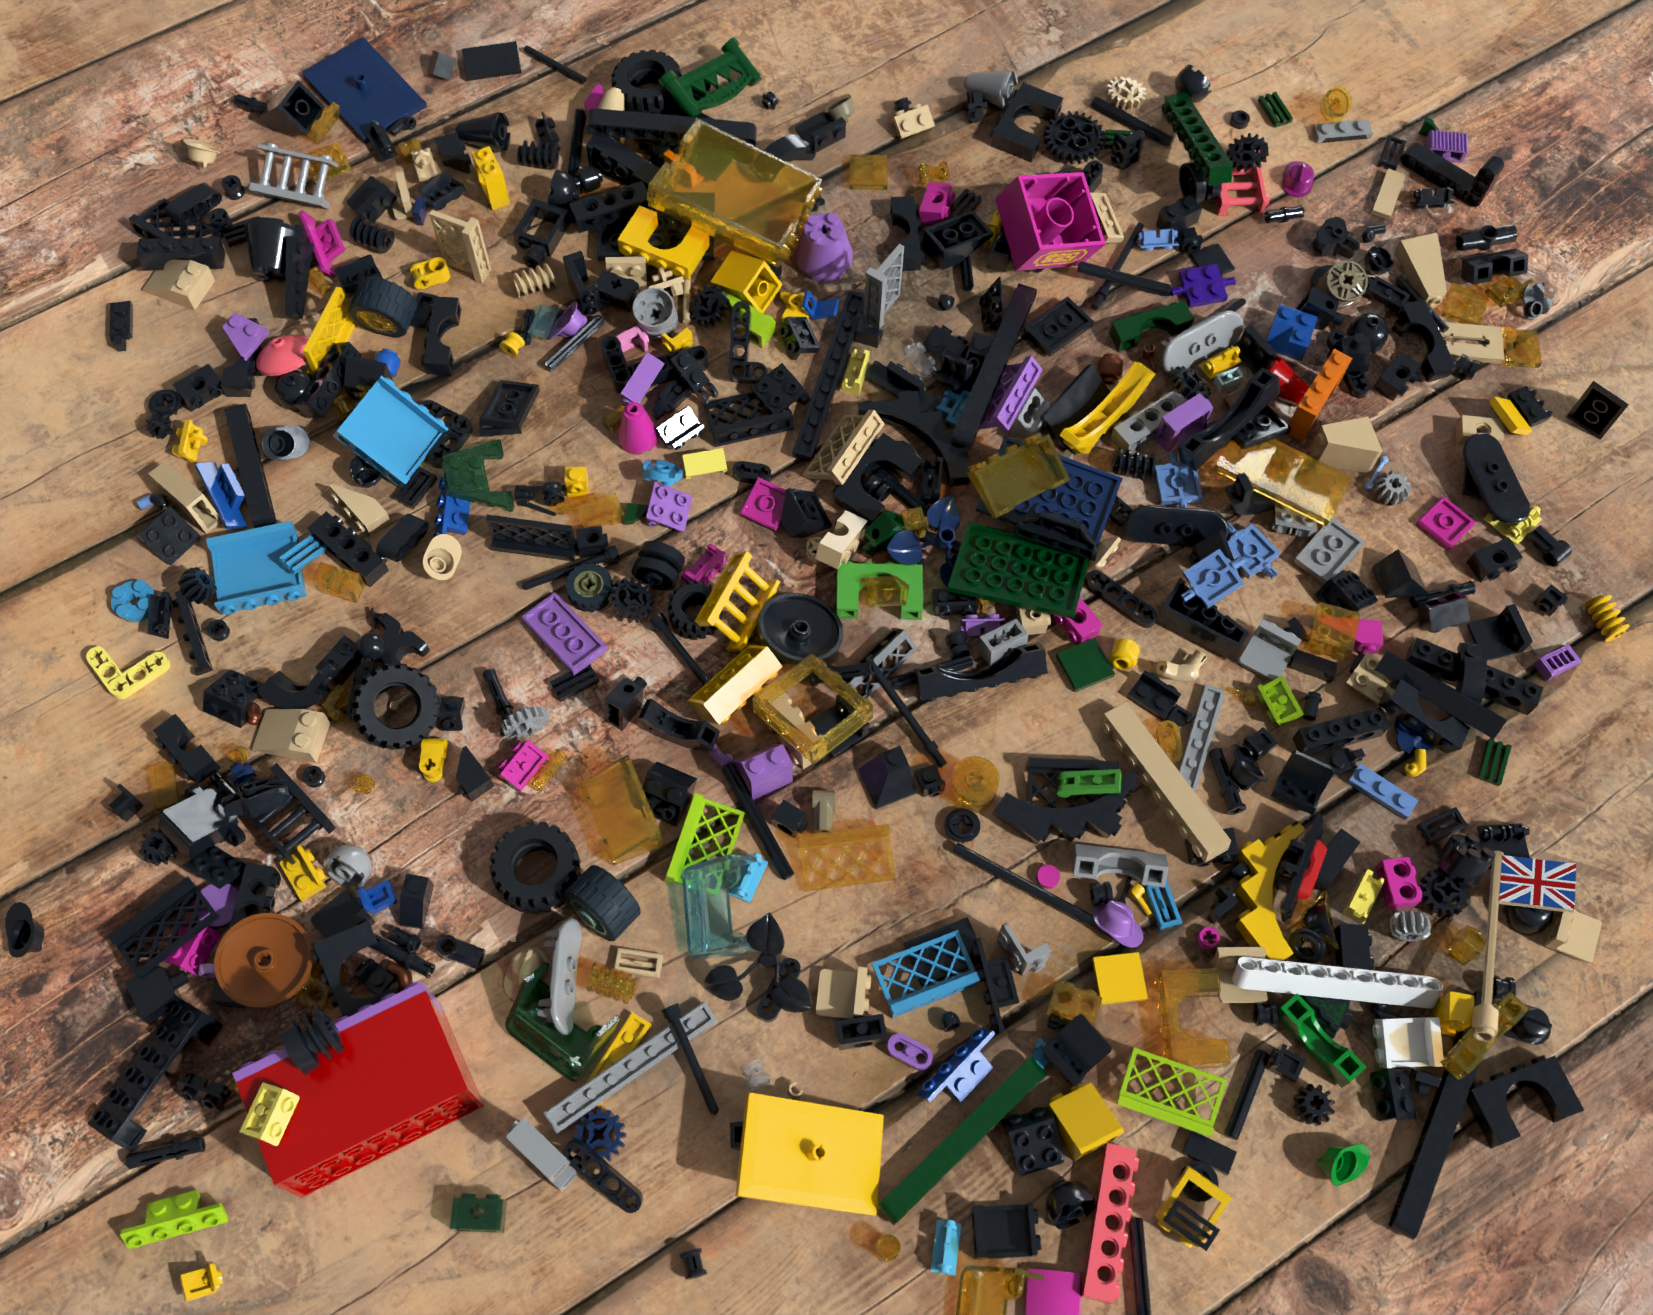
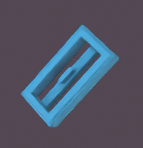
(314, 544)
(1168, 923)

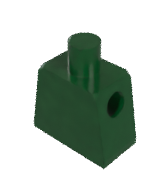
(882, 531)

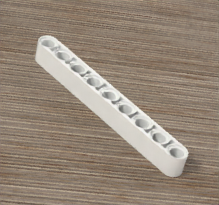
(1337, 982)

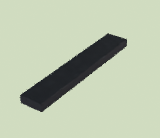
(1442, 695)

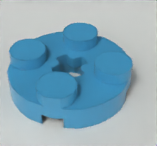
(661, 471)
(125, 593)

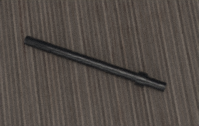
(1103, 290)
(929, 746)

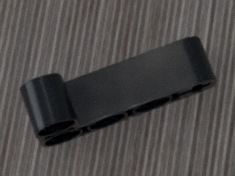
(744, 343)

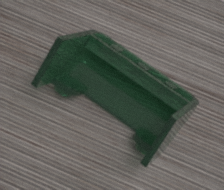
(567, 1054)

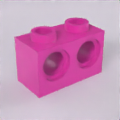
(1395, 883)

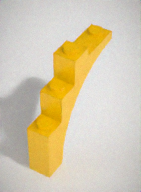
(1101, 420)
(1259, 922)

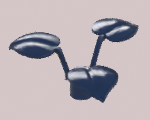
(941, 515)

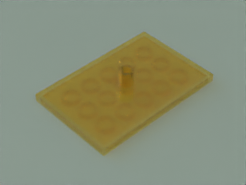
(1287, 477)

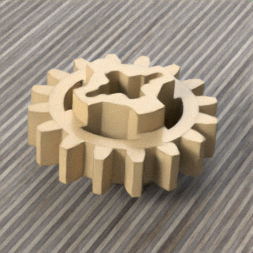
(1126, 93)

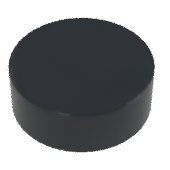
(1240, 119)

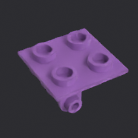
(668, 507)

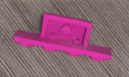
(325, 240)

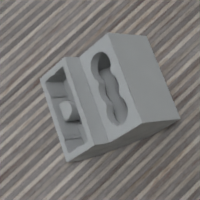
(1028, 418)

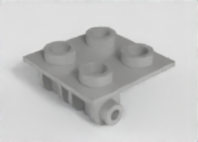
(1289, 518)

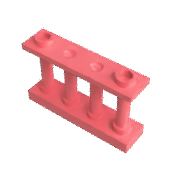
(1224, 201)

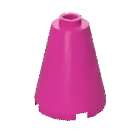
(636, 430)

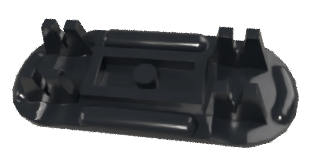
(1495, 479)
(1173, 525)

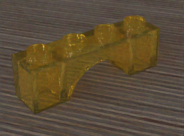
(1470, 1051)

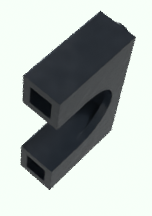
(1026, 102)
(883, 454)
(332, 953)
(1543, 1076)

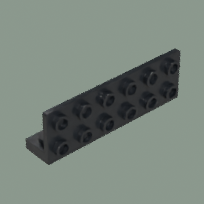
(146, 1070)

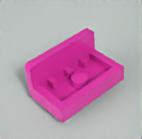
(194, 951)

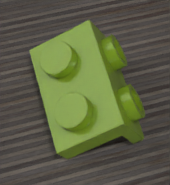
(1280, 701)

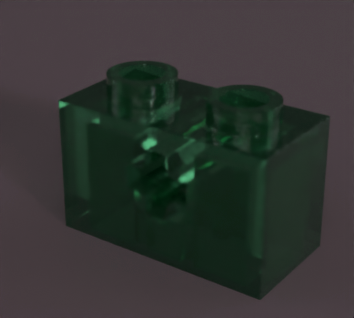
(491, 1221)

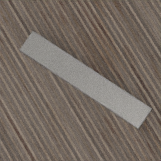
(1201, 734)

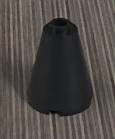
(486, 131)

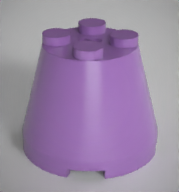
(823, 248)

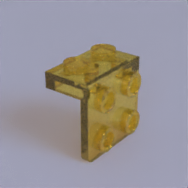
(1333, 632)

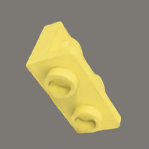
(269, 1114)

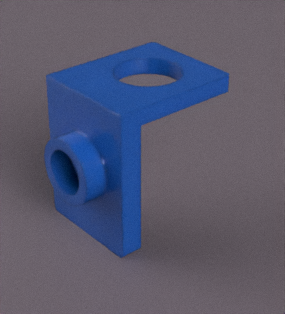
(820, 309)

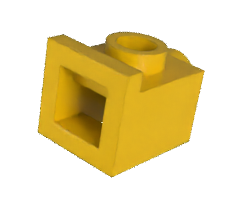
(576, 481)

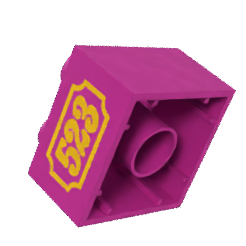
(1049, 220)

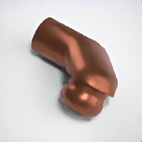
(253, 713)
(403, 976)

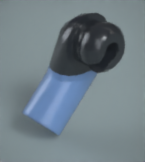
(151, 499)

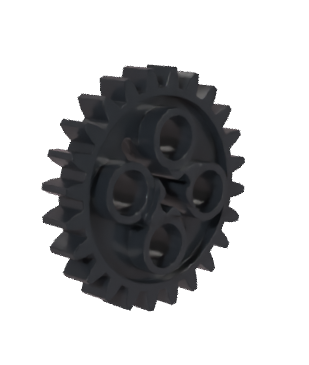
(1074, 137)

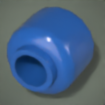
(390, 358)

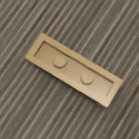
(1107, 219)

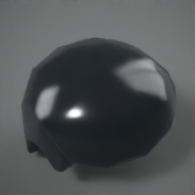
(1378, 260)
(363, 473)

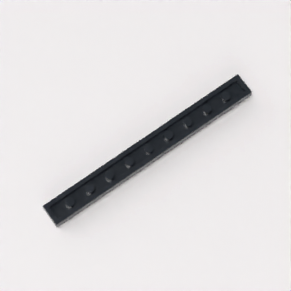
(829, 377)

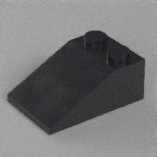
(955, 238)
(1597, 410)

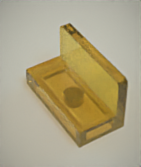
(885, 591)

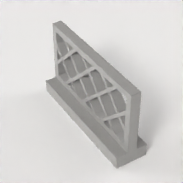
(883, 287)

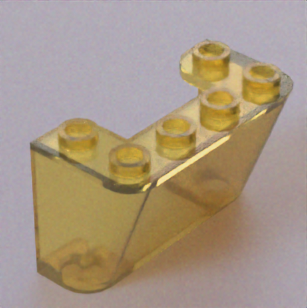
(1018, 474)

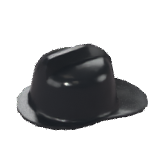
(285, 442)
(1245, 769)
(22, 931)
(1532, 1027)

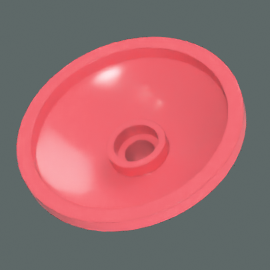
(282, 355)

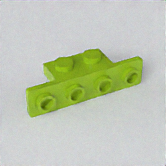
(174, 1218)

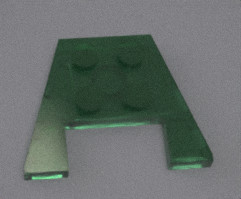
(467, 476)

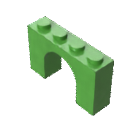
(849, 586)

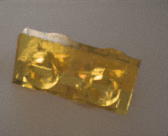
(324, 124)
(1506, 290)

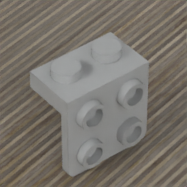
(1269, 650)
(1020, 961)

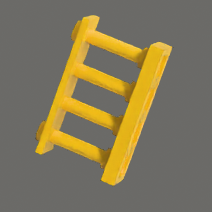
(720, 596)

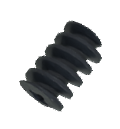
(538, 155)
(371, 235)
(1134, 463)

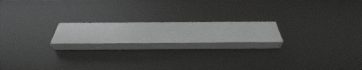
(627, 1069)

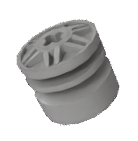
(654, 303)

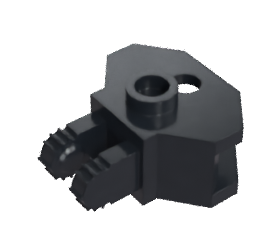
(1334, 239)

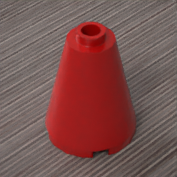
(1291, 385)

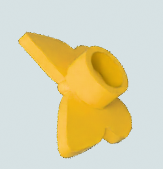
(793, 305)

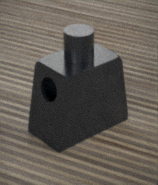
(1322, 306)
(1357, 348)
(624, 702)
(156, 992)

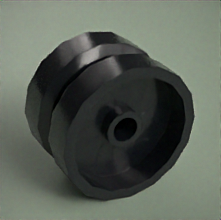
(1193, 184)
(658, 565)

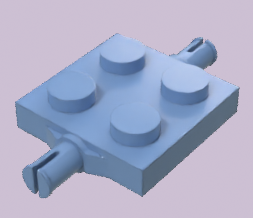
(1177, 483)
(1255, 548)
(1213, 578)

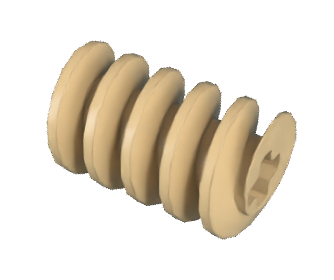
(533, 279)

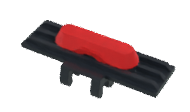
(1294, 877)

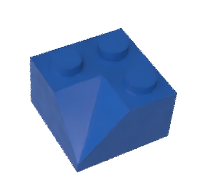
(1291, 332)

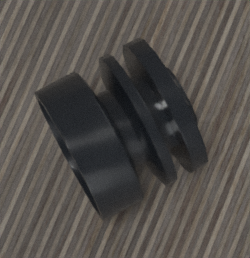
(307, 1042)

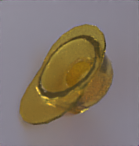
(1335, 104)

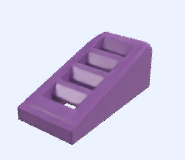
(1547, 671)

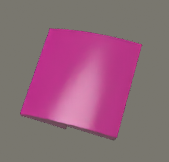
(1055, 1295)

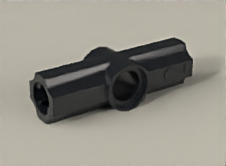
(1486, 238)

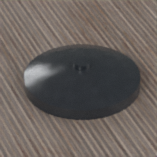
(799, 626)

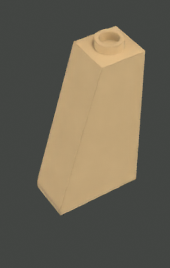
(1423, 266)
(186, 496)

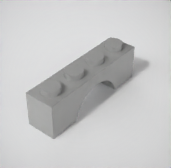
(1145, 867)

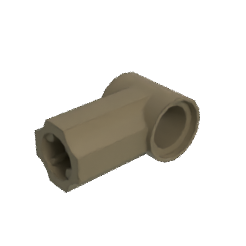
(823, 805)

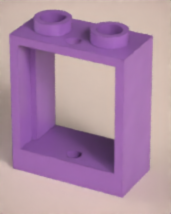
(641, 379)
(1183, 421)

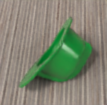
(1344, 1163)

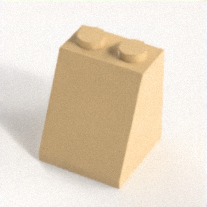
(1347, 445)

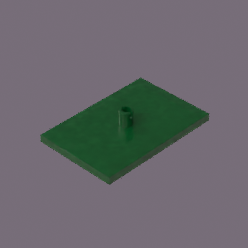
(1017, 572)

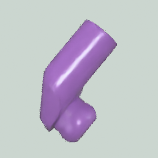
(719, 757)

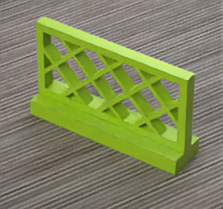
(689, 832)
(1165, 1112)

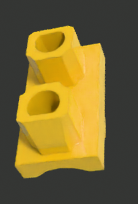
(191, 439)

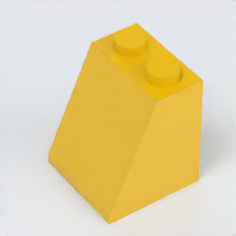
(748, 280)
(1084, 1120)

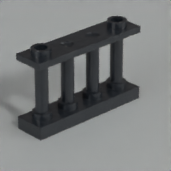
(305, 808)

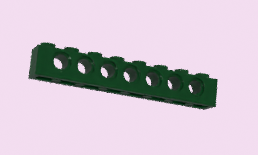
(1197, 139)

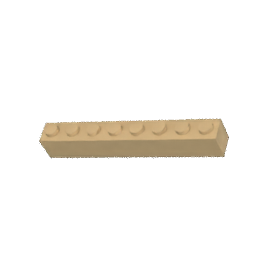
(1165, 782)

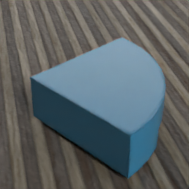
(1039, 1054)

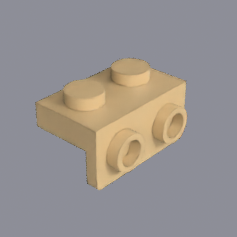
(913, 121)

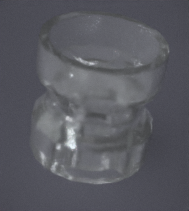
(755, 1074)

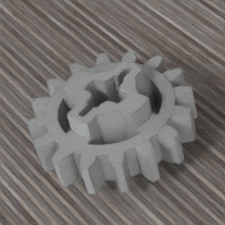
(525, 722)

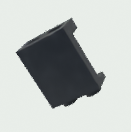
(576, 273)
(1005, 1231)

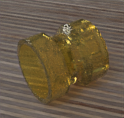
(413, 145)
(889, 1245)

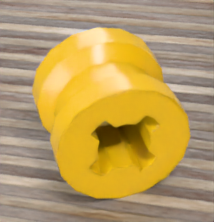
(512, 344)

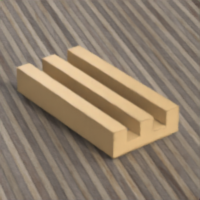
(637, 972)

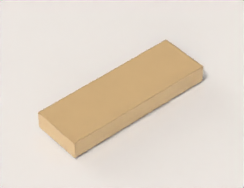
(1388, 194)

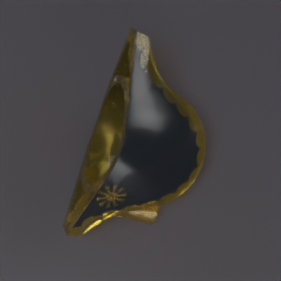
(1318, 917)

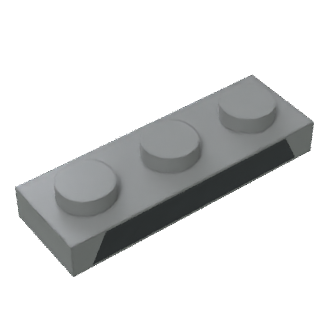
(1342, 131)

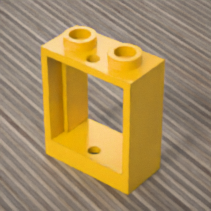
(491, 178)
(1192, 1175)

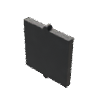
(1213, 255)

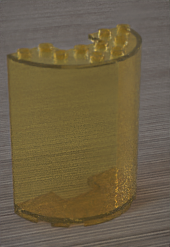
(736, 193)

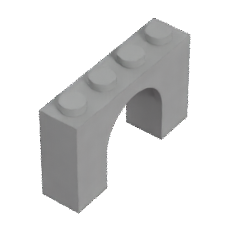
(541, 1153)

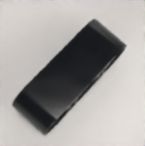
(193, 204)
(402, 537)
(1336, 856)

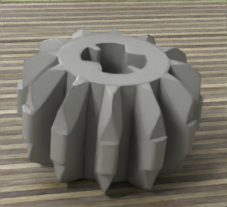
(1392, 488)
(1410, 926)

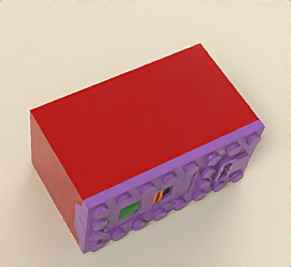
(380, 1094)

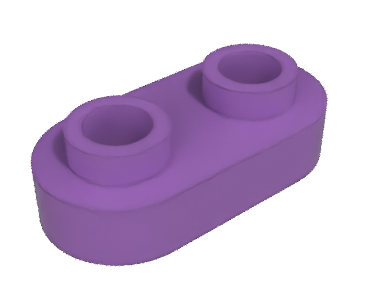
(911, 1050)

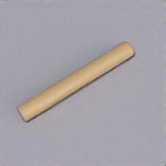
(686, 300)

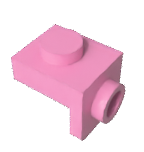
(632, 338)

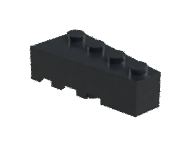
(619, 162)
(1202, 624)

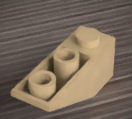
(366, 510)

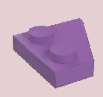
(244, 334)

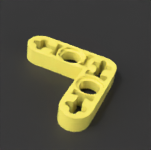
(120, 678)

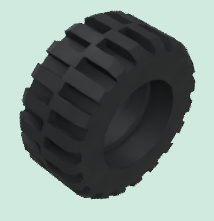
(643, 69)
(395, 675)
(519, 844)

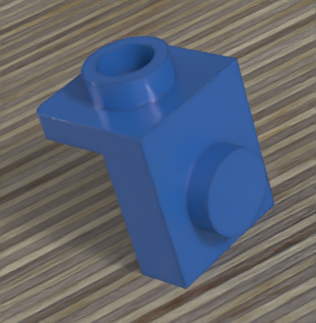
(377, 898)

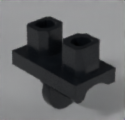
(974, 104)

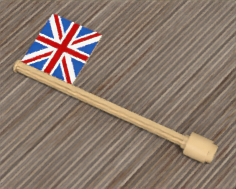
(1523, 884)

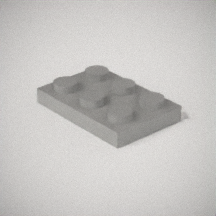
(1329, 551)

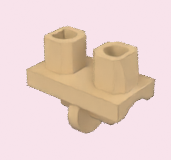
(424, 165)
(675, 284)

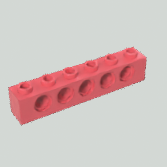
(1092, 1286)

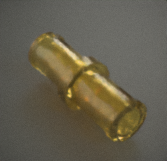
(548, 770)

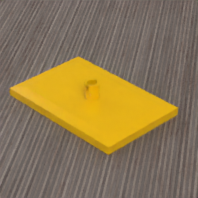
(810, 1155)

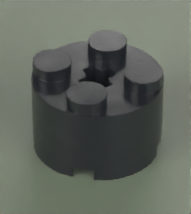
(1465, 858)

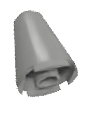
(995, 86)

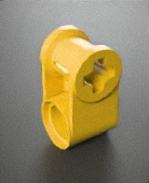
(431, 272)
(433, 758)

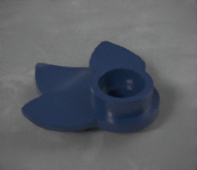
(1409, 738)

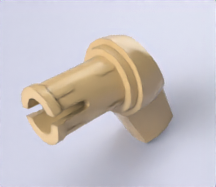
(1182, 672)

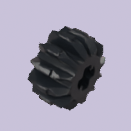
(197, 585)
(153, 853)
(1316, 1095)

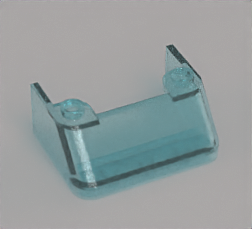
(708, 907)

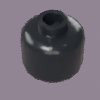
(588, 179)

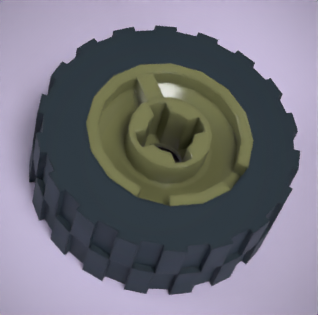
(577, 584)

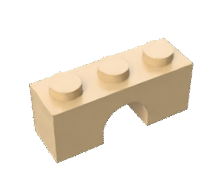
(837, 547)

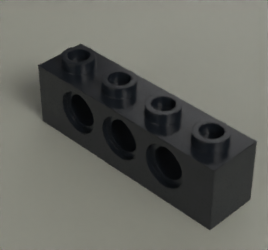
(609, 206)
(326, 381)
(327, 526)
(1341, 732)

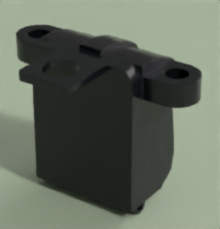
(200, 821)

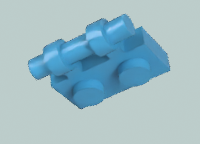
(952, 414)

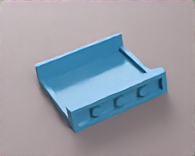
(391, 431)
(250, 569)

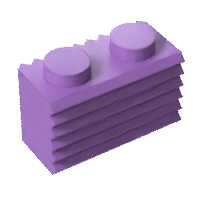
(1448, 144)

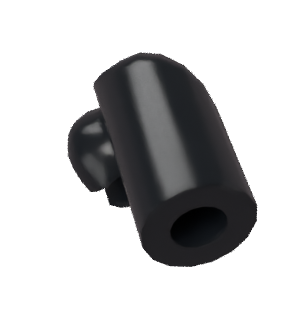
(1370, 232)

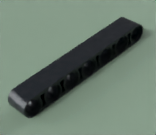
(250, 466)

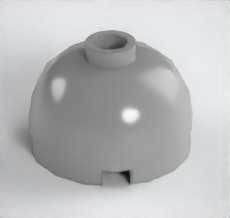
(349, 866)

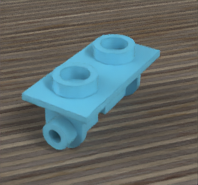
(750, 878)
(946, 1247)

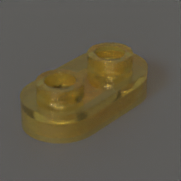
(1170, 743)

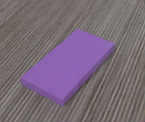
(564, 633)

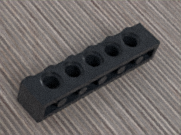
(1499, 688)
(253, 878)

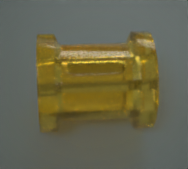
(344, 406)

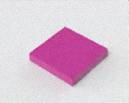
(765, 504)
(1445, 523)

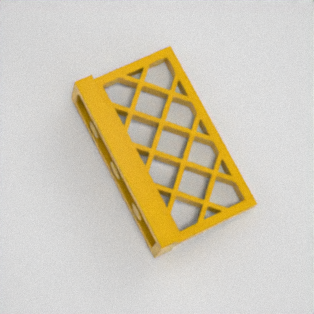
(332, 327)

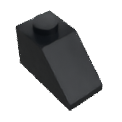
(471, 776)
(415, 901)

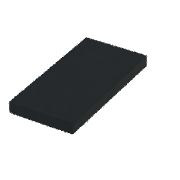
(1075, 402)

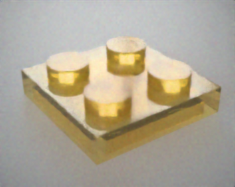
(868, 172)

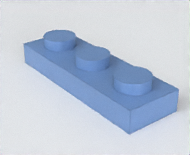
(1382, 791)

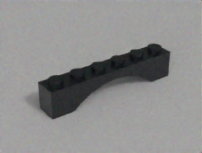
(1204, 444)
(1023, 663)

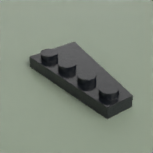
(297, 275)

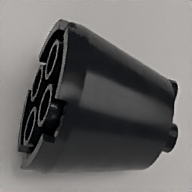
(268, 246)

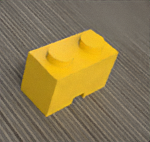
(1454, 1012)

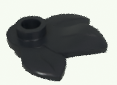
(1535, 302)

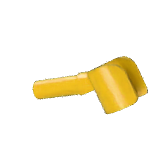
(1135, 893)

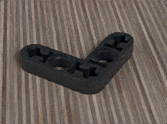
(453, 431)

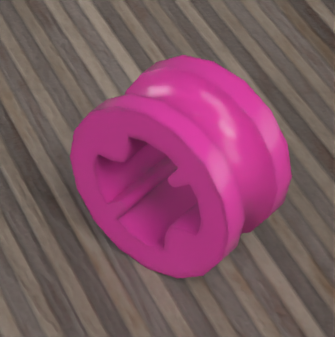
(1205, 943)

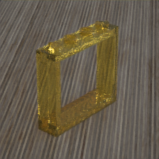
(812, 751)

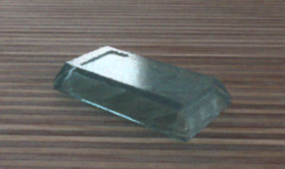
(543, 321)

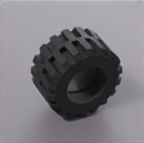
(683, 598)

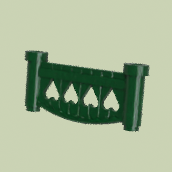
(733, 58)

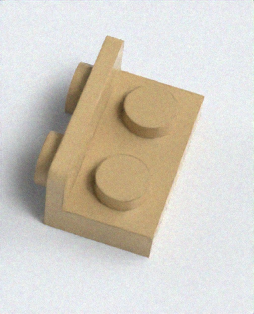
(402, 205)

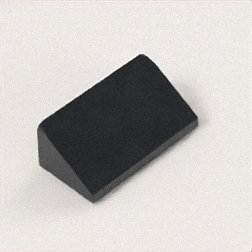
(1313, 665)

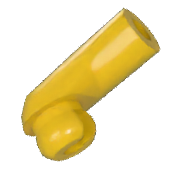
(1417, 766)

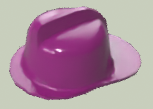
(1298, 179)

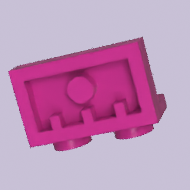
(522, 764)

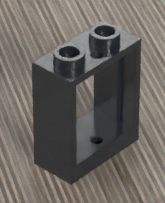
(546, 212)

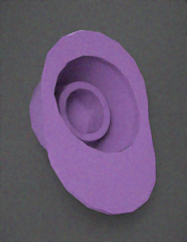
(568, 323)
(1118, 922)

